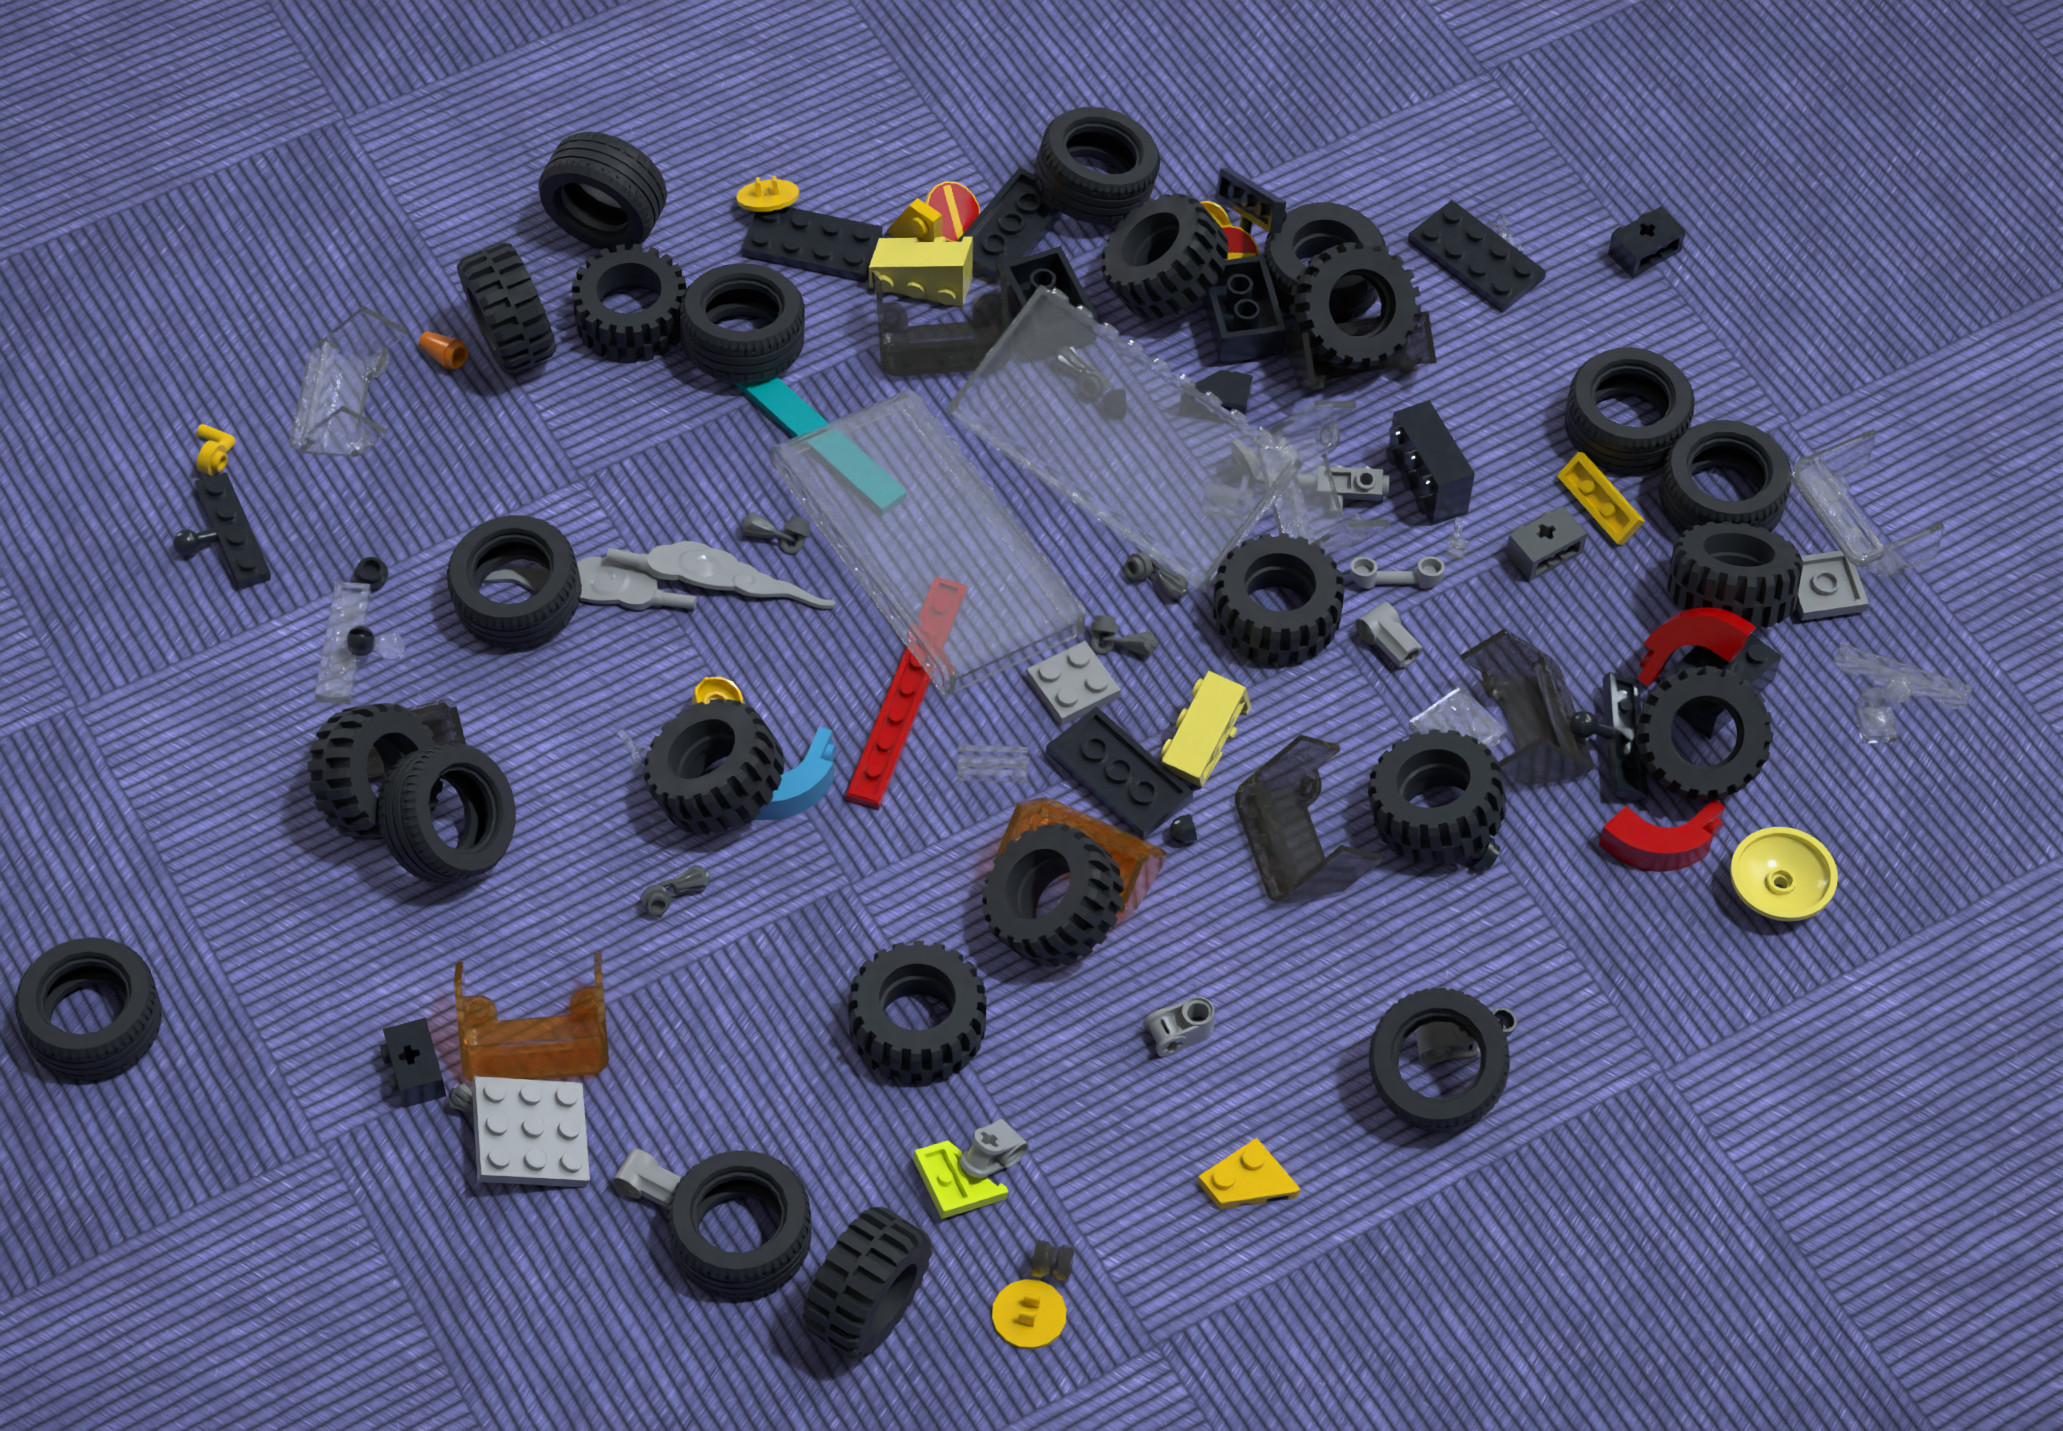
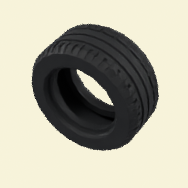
(1105, 137)
(602, 190)
(742, 354)
(1628, 373)
(1729, 446)
(508, 540)
(407, 820)
(77, 965)
(1448, 1007)
(728, 1177)

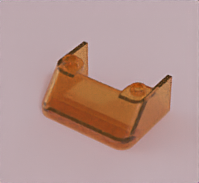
(1136, 858)
(533, 1046)

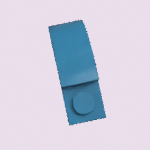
(805, 783)

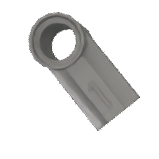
(1384, 628)
(644, 1177)

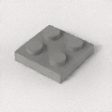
(1829, 587)
(1073, 683)

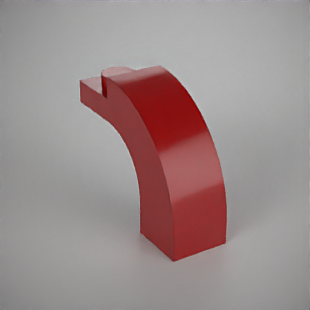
(1704, 626)
(1661, 848)

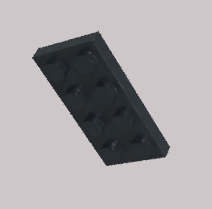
(1010, 223)
(813, 242)
(1477, 256)
(1119, 772)

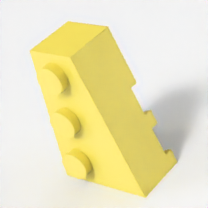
(925, 269)
(1205, 728)

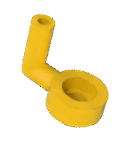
(213, 453)

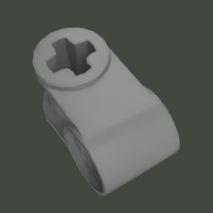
(1175, 1025)
(1444, 1042)
(993, 1149)

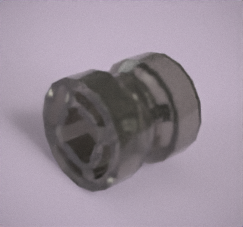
(1052, 1261)

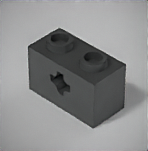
(1546, 543)

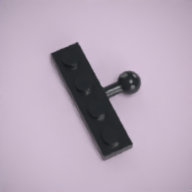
(1251, 202)
(229, 529)
(1621, 708)

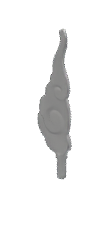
(712, 569)
(603, 584)

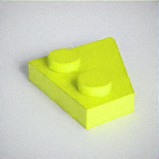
(951, 1186)

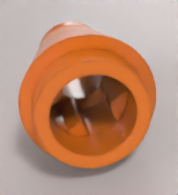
(446, 350)

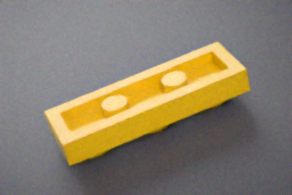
(1600, 498)

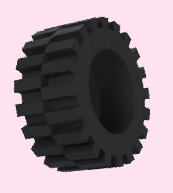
(630, 333)

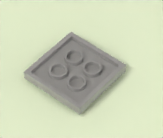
(530, 1132)

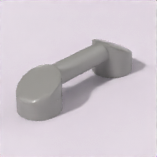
(1428, 574)

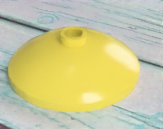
(1786, 859)

